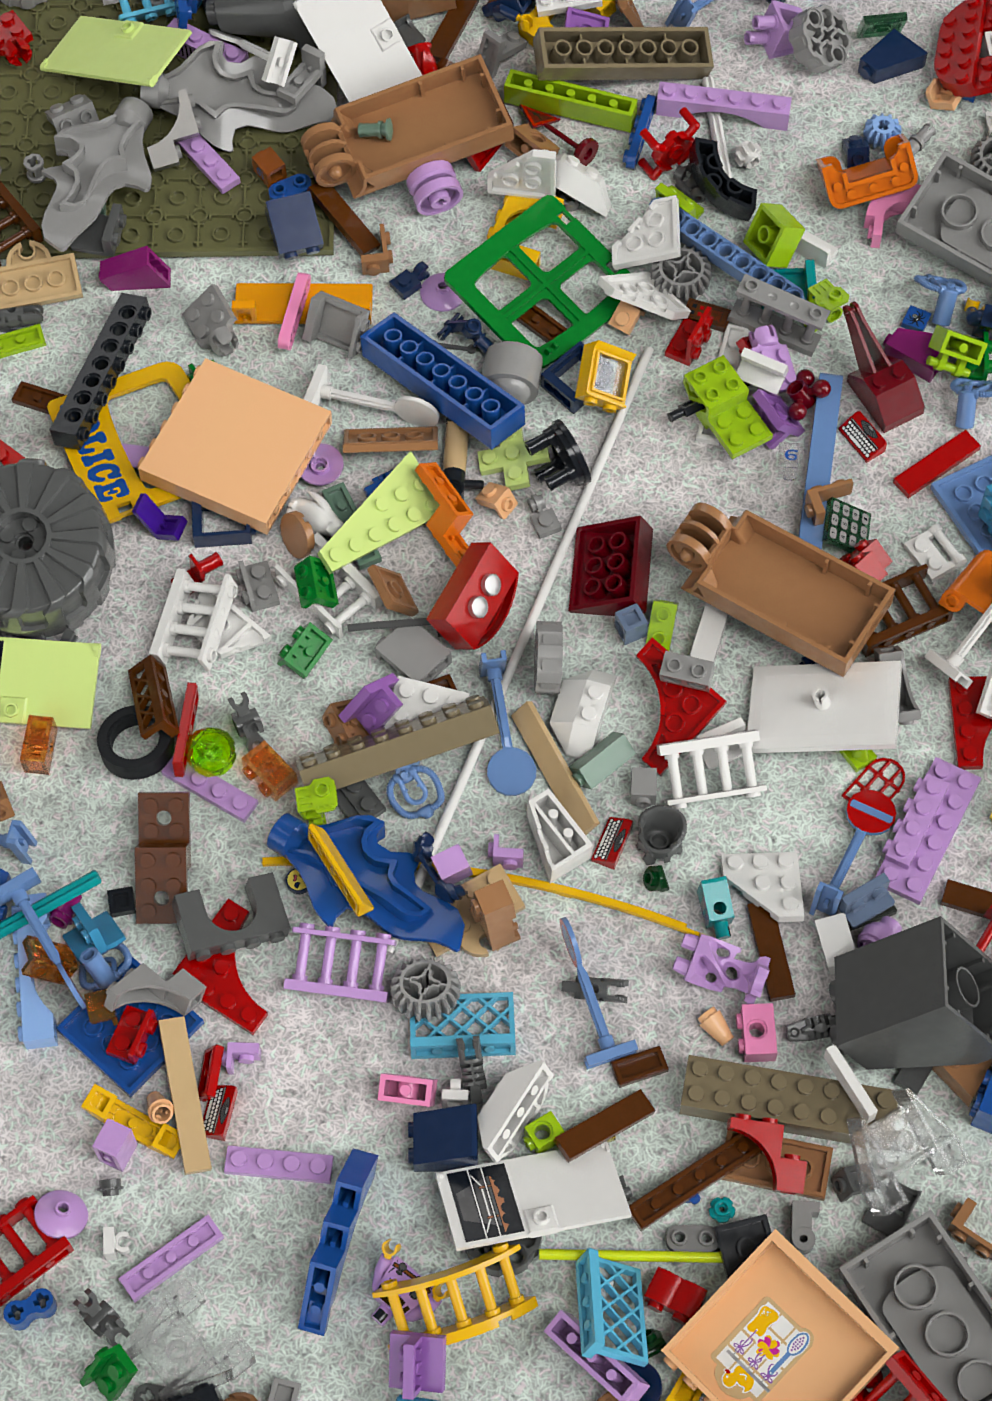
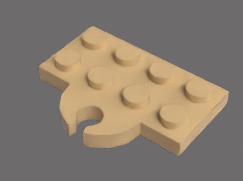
(38, 277)
(473, 931)

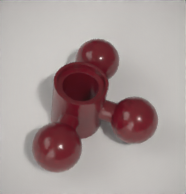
(803, 395)

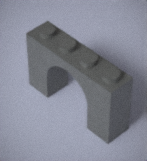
(205, 939)

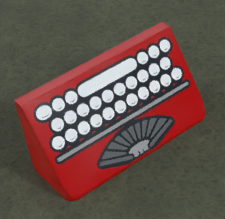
(863, 436)
(612, 842)
(219, 1112)

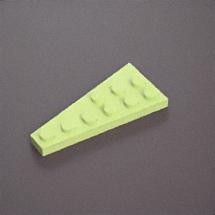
(387, 514)

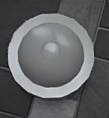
(514, 369)

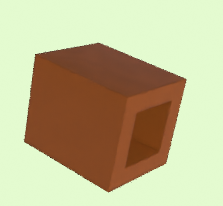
(269, 166)

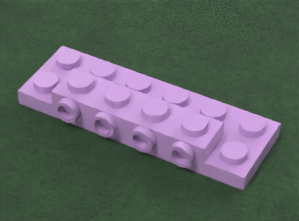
(927, 828)

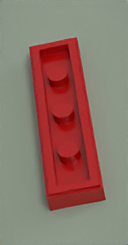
(936, 464)
(186, 728)

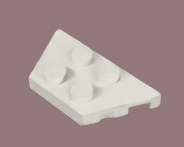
(239, 631)

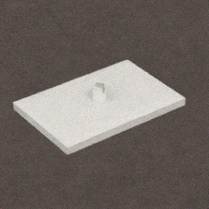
(821, 711)

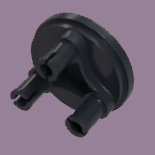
(567, 460)

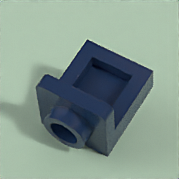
(856, 150)

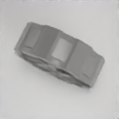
(820, 38)
(548, 657)

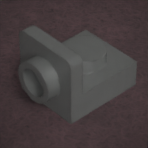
(846, 1183)

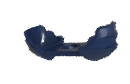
(422, 853)

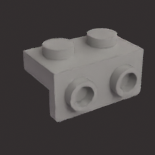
(71, 113)

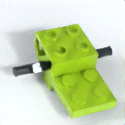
(722, 405)

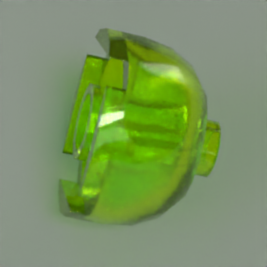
(210, 751)

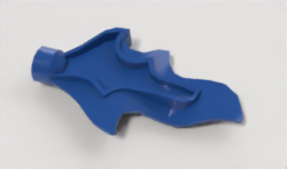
(383, 875)

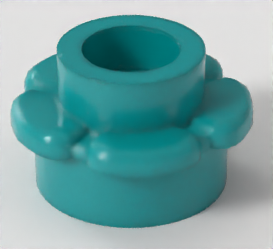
(715, 1213)

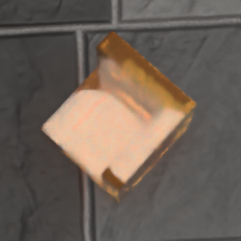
(96, 1010)

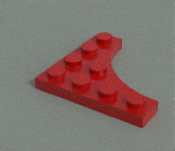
(682, 708)
(969, 728)
(220, 976)

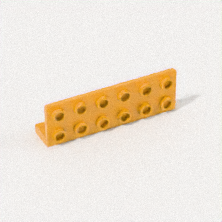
(269, 301)

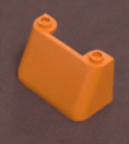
(872, 179)
(971, 585)

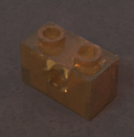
(38, 744)
(266, 759)

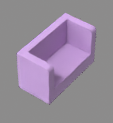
(452, 865)
(115, 1145)

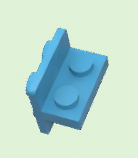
(95, 932)

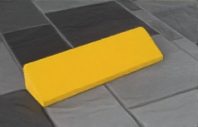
(339, 870)

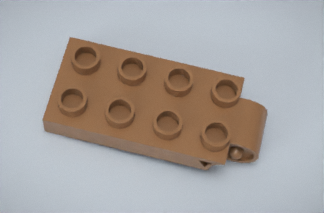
(432, 117)
(780, 584)

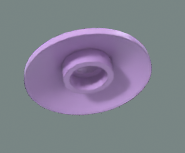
(437, 298)
(330, 459)
(58, 1223)

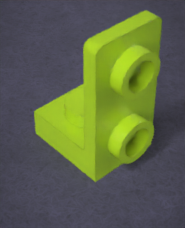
(662, 622)

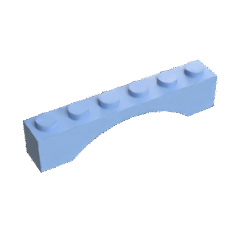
(38, 1021)

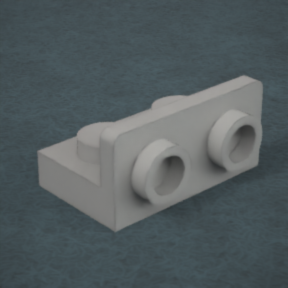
(259, 585)

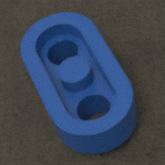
(290, 186)

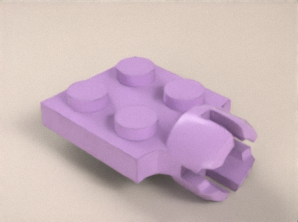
(765, 342)

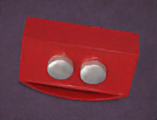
(475, 598)

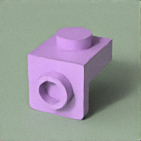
(508, 857)

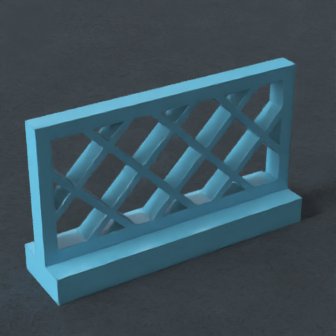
(446, 1046)
(592, 1305)

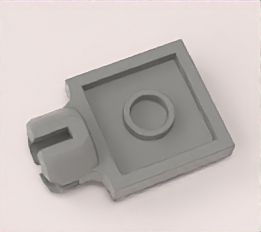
(212, 321)

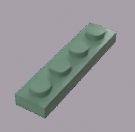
(344, 507)

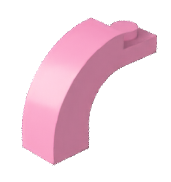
(884, 208)

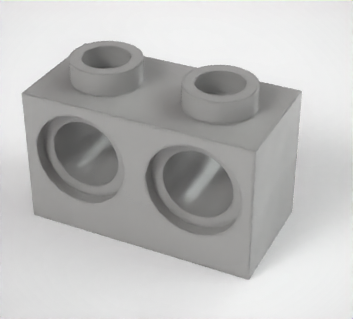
(687, 671)

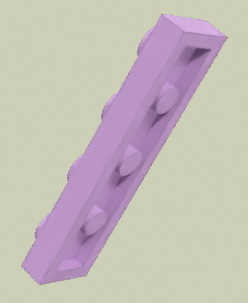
(210, 163)
(214, 791)
(279, 1164)
(171, 1258)

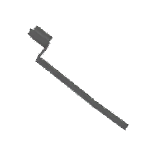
(389, 624)

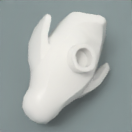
(317, 513)

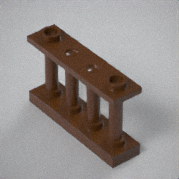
(19, 216)
(916, 623)

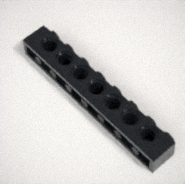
(100, 371)

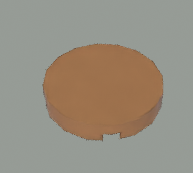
(297, 534)

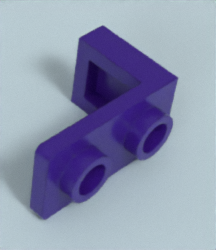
(160, 525)

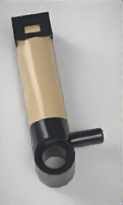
(456, 458)

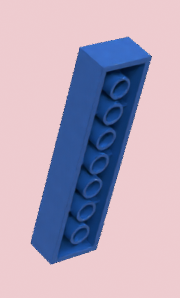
(443, 380)

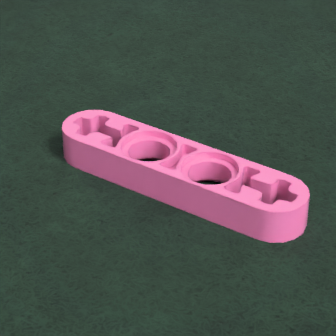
(294, 311)

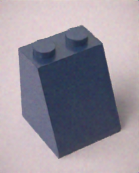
(294, 225)
(444, 1139)

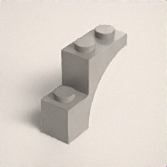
(165, 153)
(907, 707)
(179, 991)

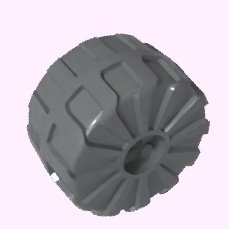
(70, 556)

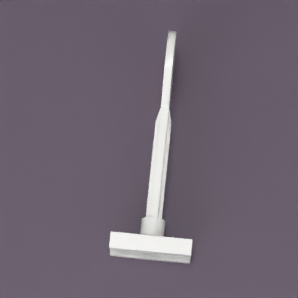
(278, 58)
(409, 408)
(951, 664)

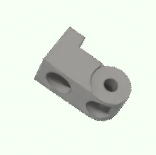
(801, 1225)

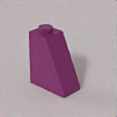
(135, 271)
(913, 350)

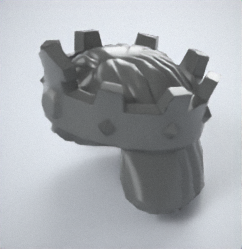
(661, 833)

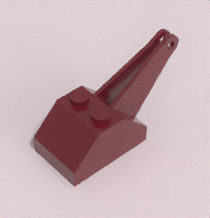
(884, 384)

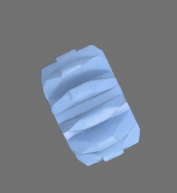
(880, 128)

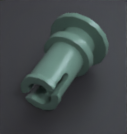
(376, 129)

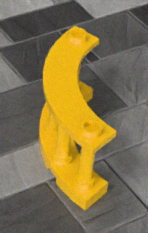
(464, 1326)

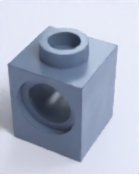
(631, 624)

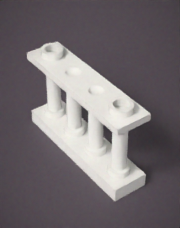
(351, 580)
(177, 606)
(696, 749)

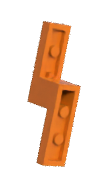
(450, 515)

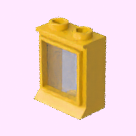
(604, 376)

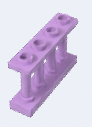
(325, 984)

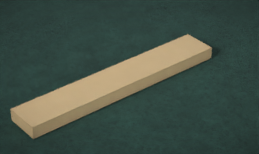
(554, 766)
(184, 1095)

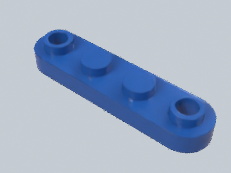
(641, 122)

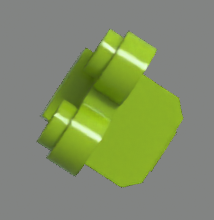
(828, 297)
(316, 800)

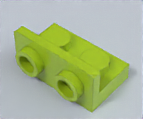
(685, 202)

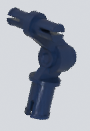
(470, 328)

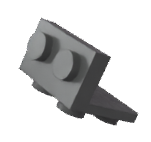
(103, 234)

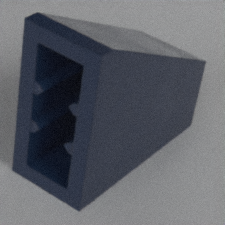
(891, 58)

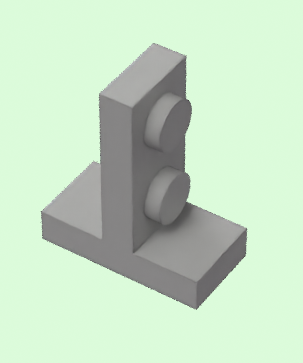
(498, 48)
(308, 73)

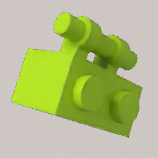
(957, 345)

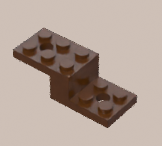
(162, 854)

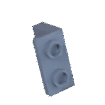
(867, 901)

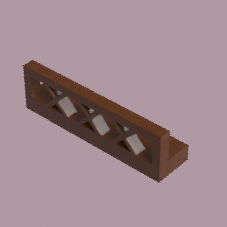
(158, 693)

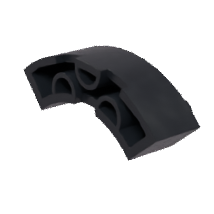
(716, 185)

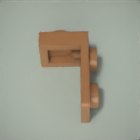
(378, 263)
(816, 495)
(963, 1234)

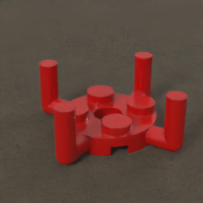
(672, 150)

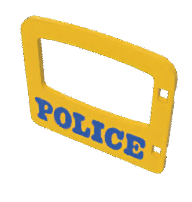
(102, 458)

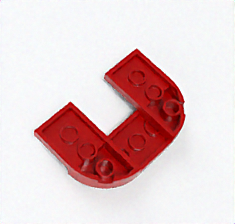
(959, 50)

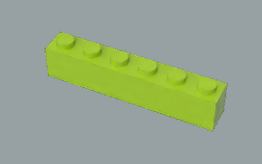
(571, 101)

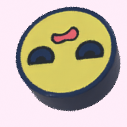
(295, 882)

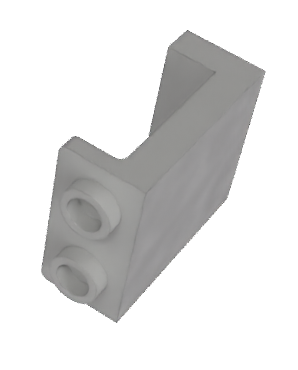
(336, 322)
(414, 653)

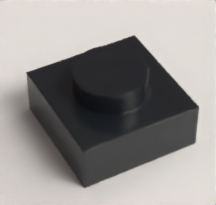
(121, 901)

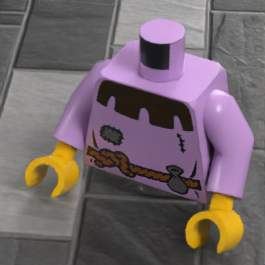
(395, 1268)

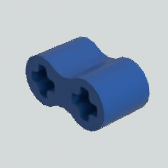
(30, 1309)

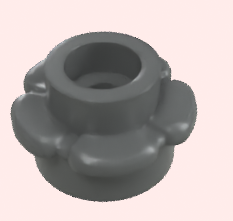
(110, 1186)

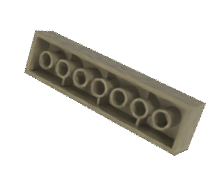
(622, 53)
(401, 744)
(799, 1101)

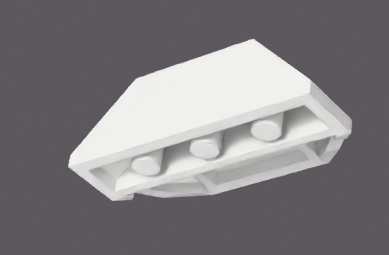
(582, 183)
(581, 711)
(512, 1107)

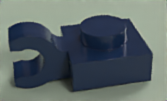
(410, 282)

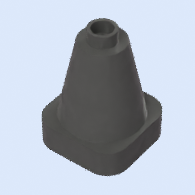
(259, 19)

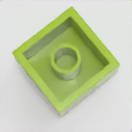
(773, 235)

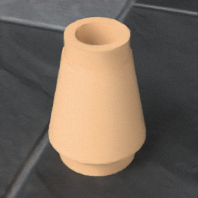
(716, 1026)
(159, 1108)

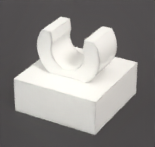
(454, 1096)
(111, 1243)

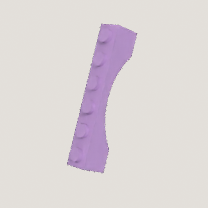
(763, 109)

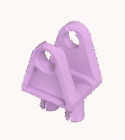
(773, 29)

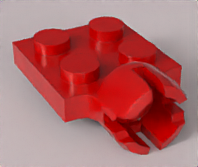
(14, 39)

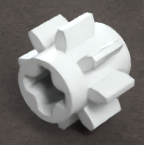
(748, 154)

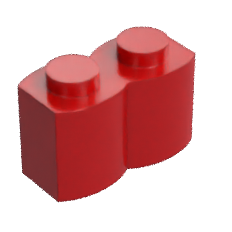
(674, 1295)

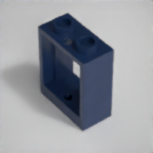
(555, 386)
(214, 539)

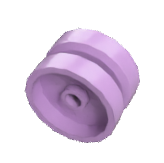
(434, 187)

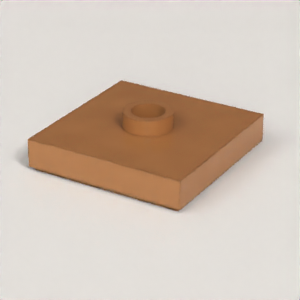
(630, 11)
(393, 590)

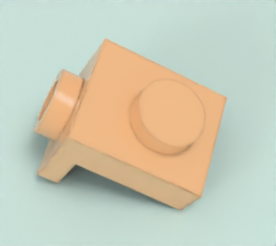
(939, 98)
(626, 317)
(497, 498)

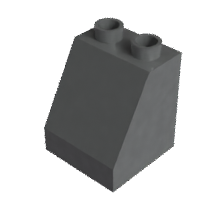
(914, 1000)

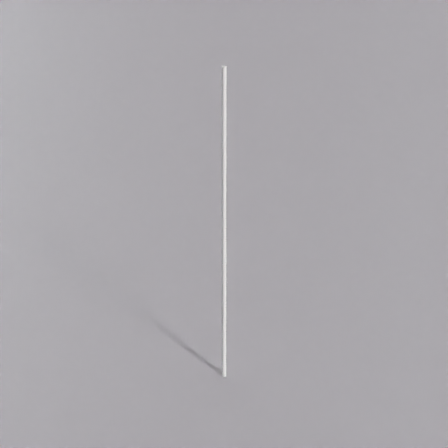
(536, 610)

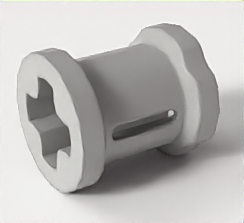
(30, 164)

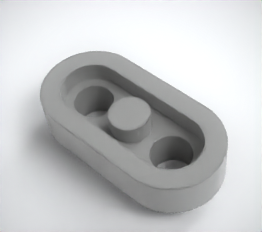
(693, 1238)

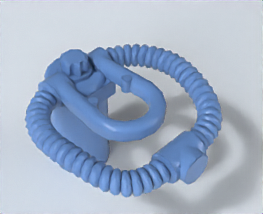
(948, 291)
(967, 399)
(406, 774)
(99, 968)

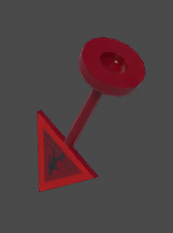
(584, 151)

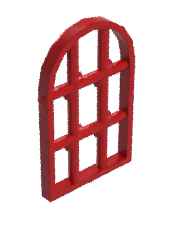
(879, 774)

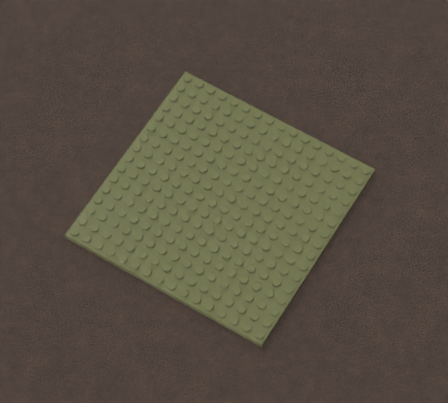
(183, 208)

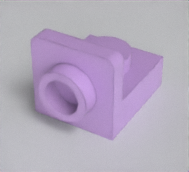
(243, 1052)

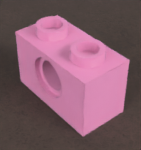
(760, 1018)
(407, 1089)

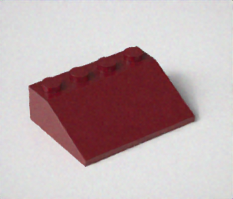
(611, 566)

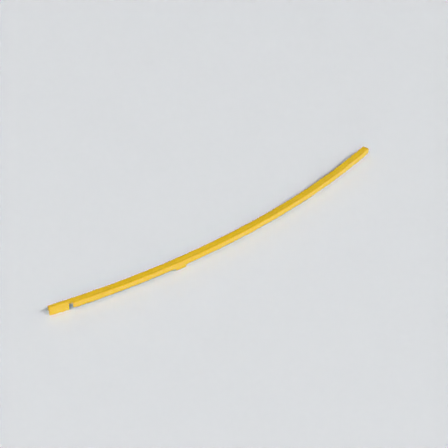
(562, 891)

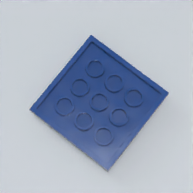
(94, 1039)

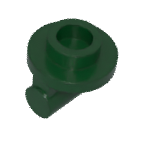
(655, 879)
(654, 1342)

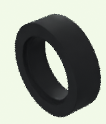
(132, 768)

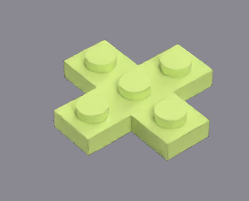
(512, 460)

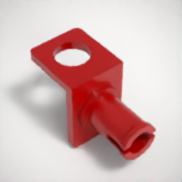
(200, 568)

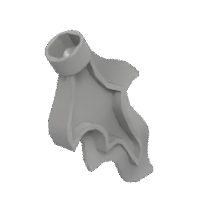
(234, 97)
(100, 160)

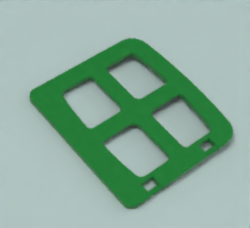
(543, 285)

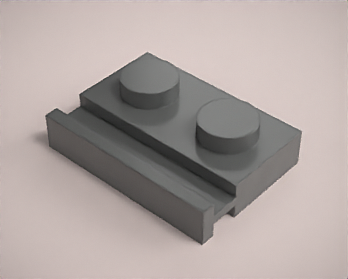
(359, 800)

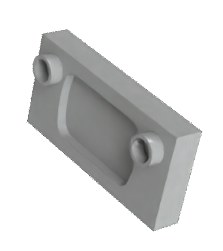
(953, 217)
(929, 1306)

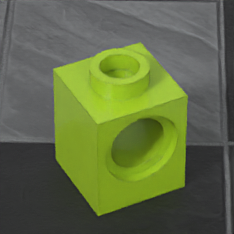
(546, 1123)

